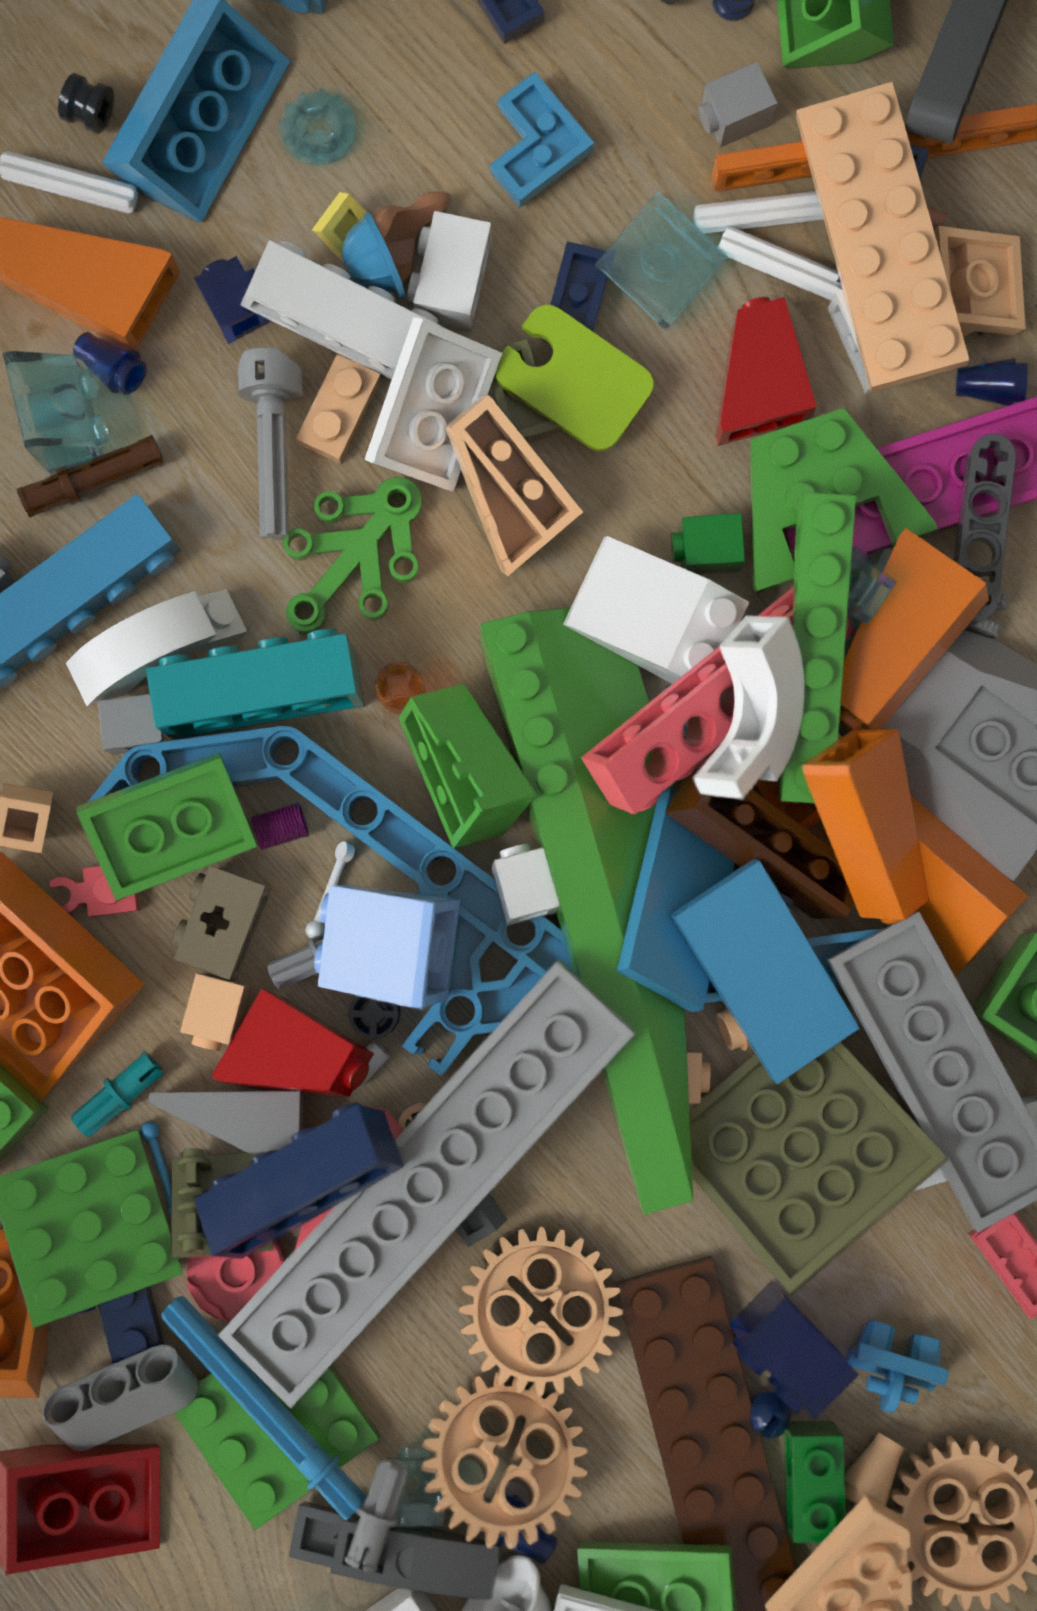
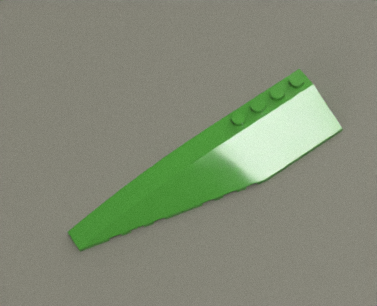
(555, 705)

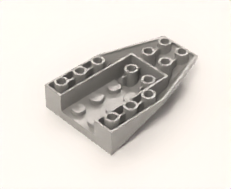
(974, 747)

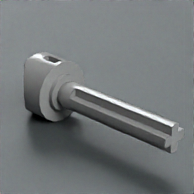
(271, 388)

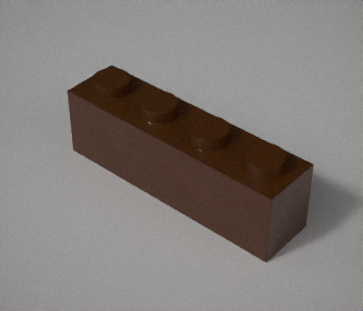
(756, 829)

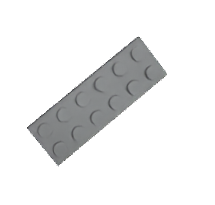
(943, 1067)

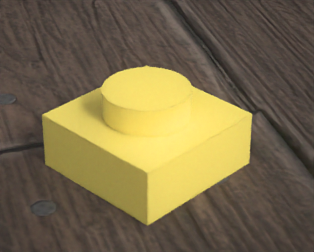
(337, 221)

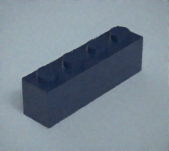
(298, 1181)

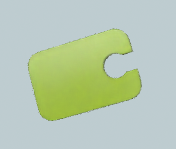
(584, 387)

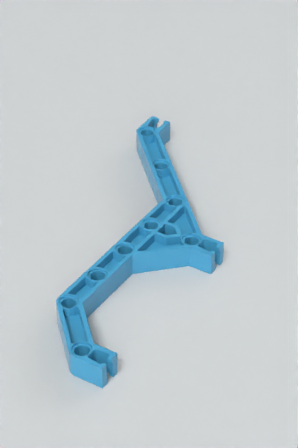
(412, 850)

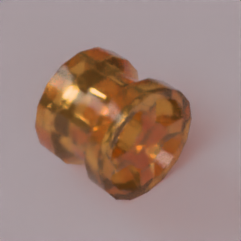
(393, 682)

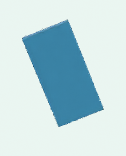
(672, 873)
(765, 971)

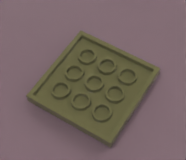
(806, 1159)

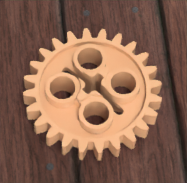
(507, 1343)
(544, 1479)
(962, 1567)

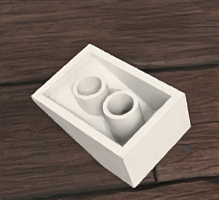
(652, 610)

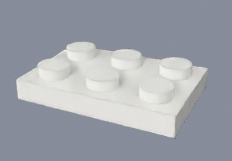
(430, 387)

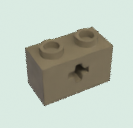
(227, 949)

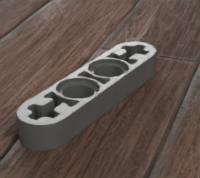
(987, 530)

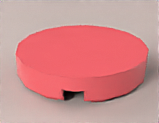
(227, 1284)

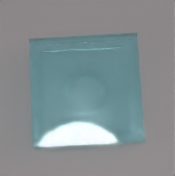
(661, 260)

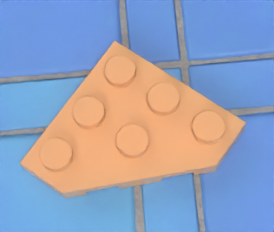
(854, 1567)

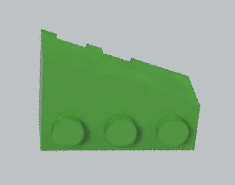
(464, 765)

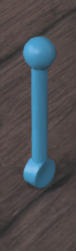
(150, 1132)

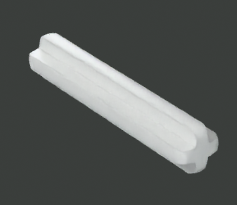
(68, 182)
(758, 212)
(780, 263)

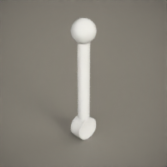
(343, 854)

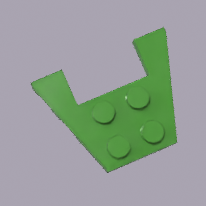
(820, 457)

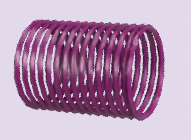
(278, 823)

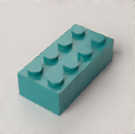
(255, 685)

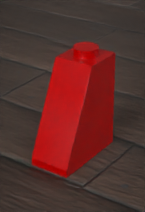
(763, 375)
(291, 1051)

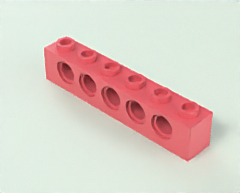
(658, 727)

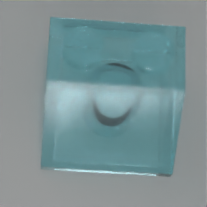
(55, 408)

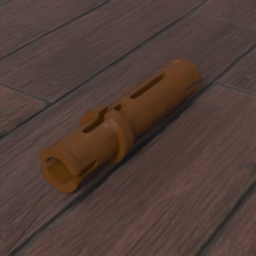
(97, 473)

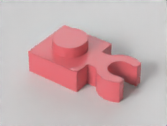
(95, 893)

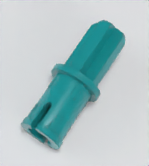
(117, 1094)

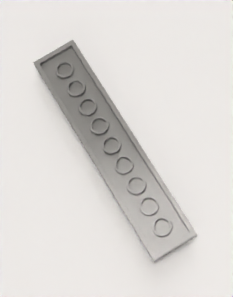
(450, 1162)

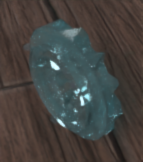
(320, 146)

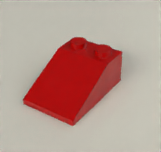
(77, 1504)

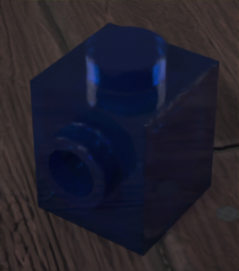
(223, 289)

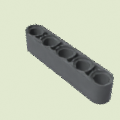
(954, 68)

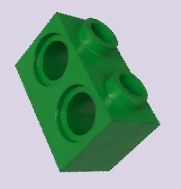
(813, 1480)

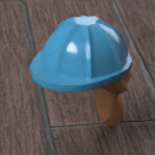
(382, 245)

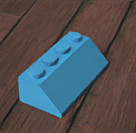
(197, 109)

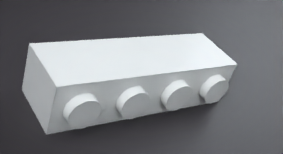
(330, 307)

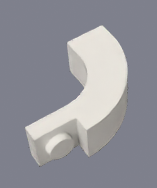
(182, 625)
(767, 707)

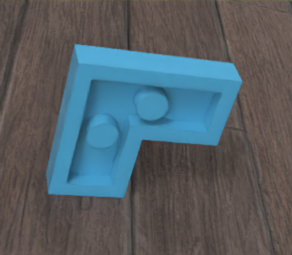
(549, 145)

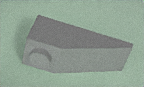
(243, 1119)

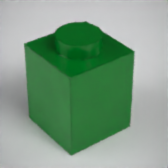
(709, 544)

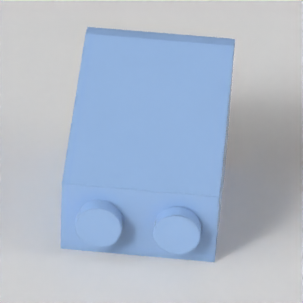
(387, 944)

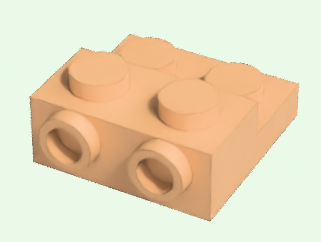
(984, 279)

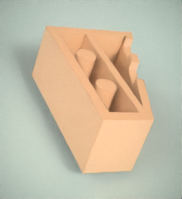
(509, 484)

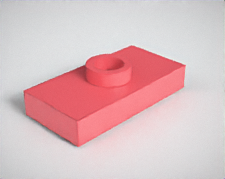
(1013, 1257)

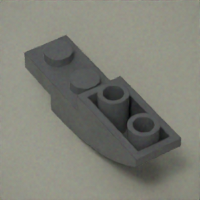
(410, 1559)

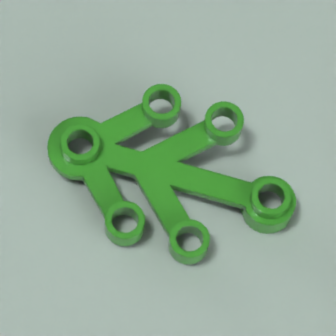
(358, 548)

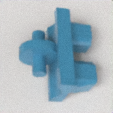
(917, 1368)

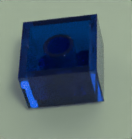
(799, 1357)

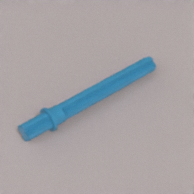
(264, 1408)

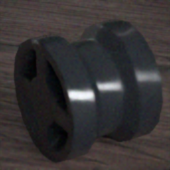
(86, 103)
(367, 1014)

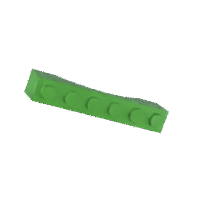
(819, 625)

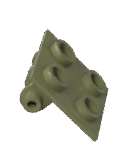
(190, 1179)

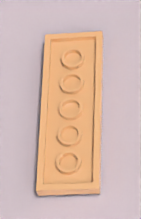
(882, 237)

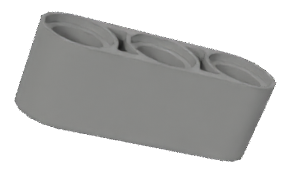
(120, 1398)

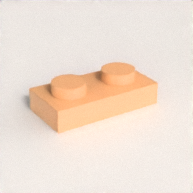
(338, 408)

